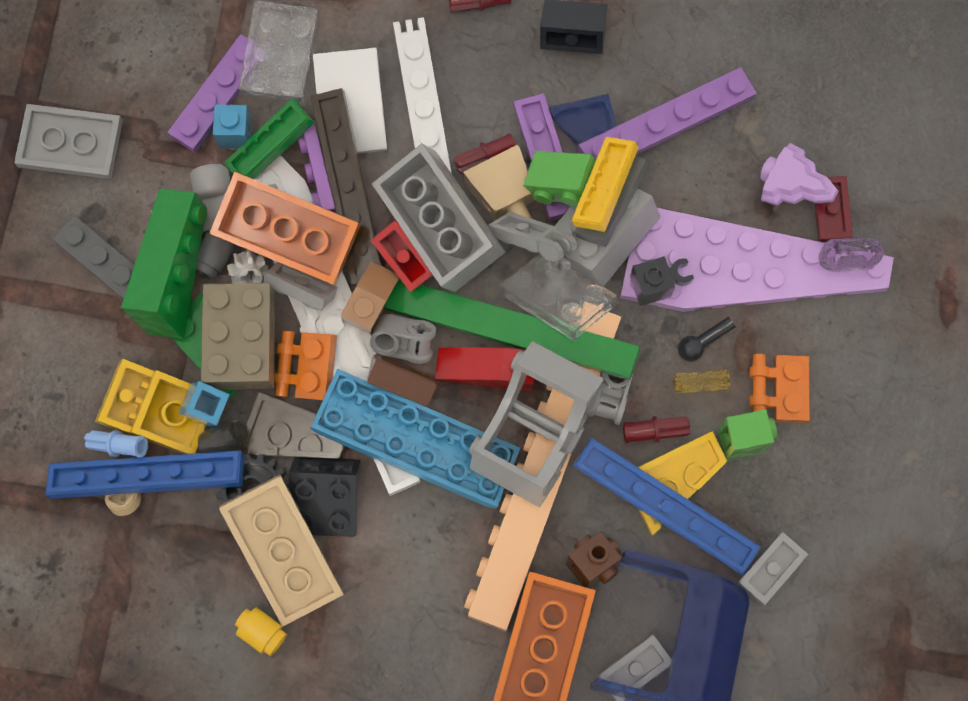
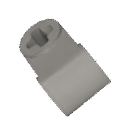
(403, 338)
(611, 399)

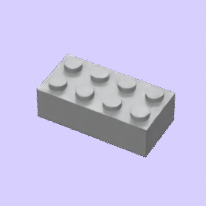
(438, 218)

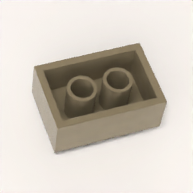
(238, 336)

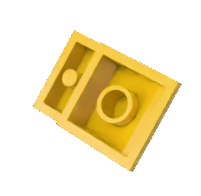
(148, 406)

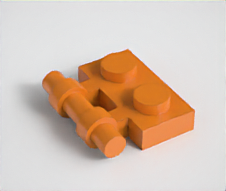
(314, 365)
(790, 387)

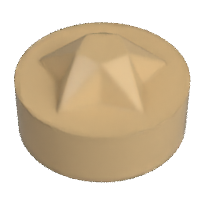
(123, 503)

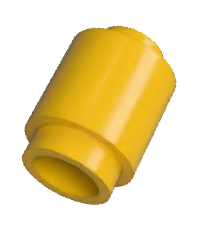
(260, 631)

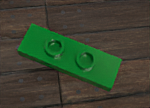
(270, 140)

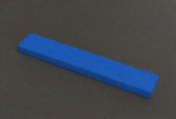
(145, 474)
(666, 506)

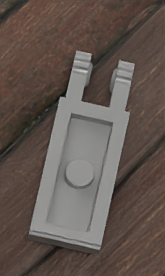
(533, 236)

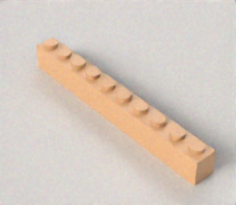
(524, 522)

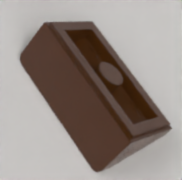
(401, 380)

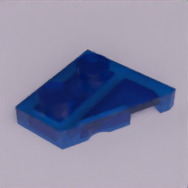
(584, 118)

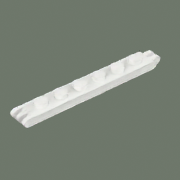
(420, 88)

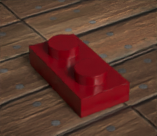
(834, 218)

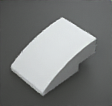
(360, 79)

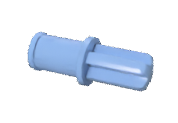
(116, 443)

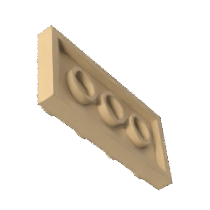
(281, 550)

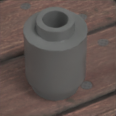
(213, 256)

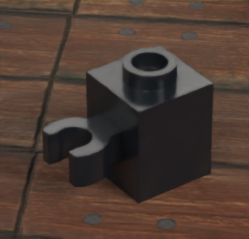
(656, 281)

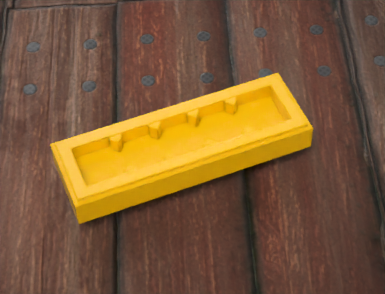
(605, 184)

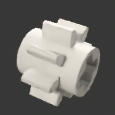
(247, 268)

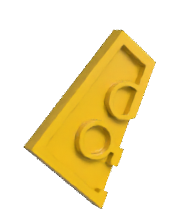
(685, 469)

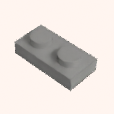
(301, 286)
(772, 568)
(638, 665)

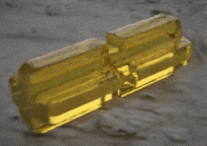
(694, 382)

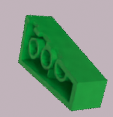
(166, 264)

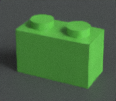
(558, 177)
(746, 434)

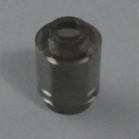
(224, 437)

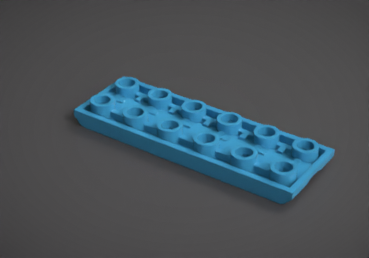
(407, 437)

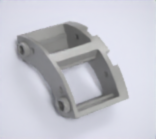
(560, 375)

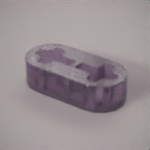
(850, 247)

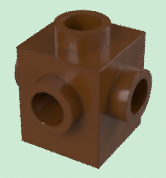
(594, 560)

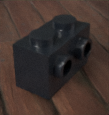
(579, 26)

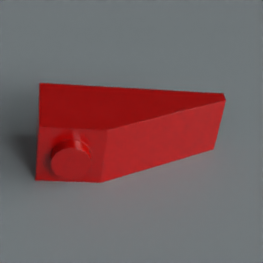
(478, 367)

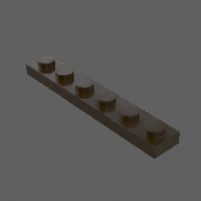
(346, 176)

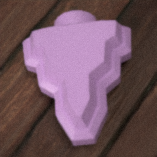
(794, 178)

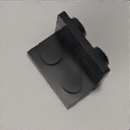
(326, 494)

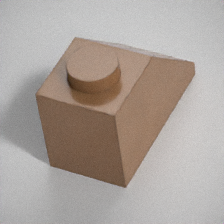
(369, 297)

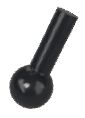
(692, 347)

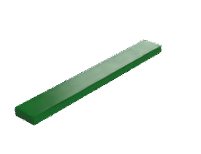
(512, 328)

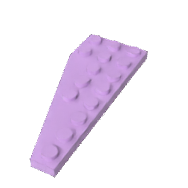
(744, 265)

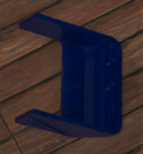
(706, 639)

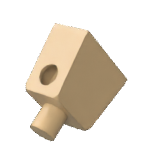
(500, 183)

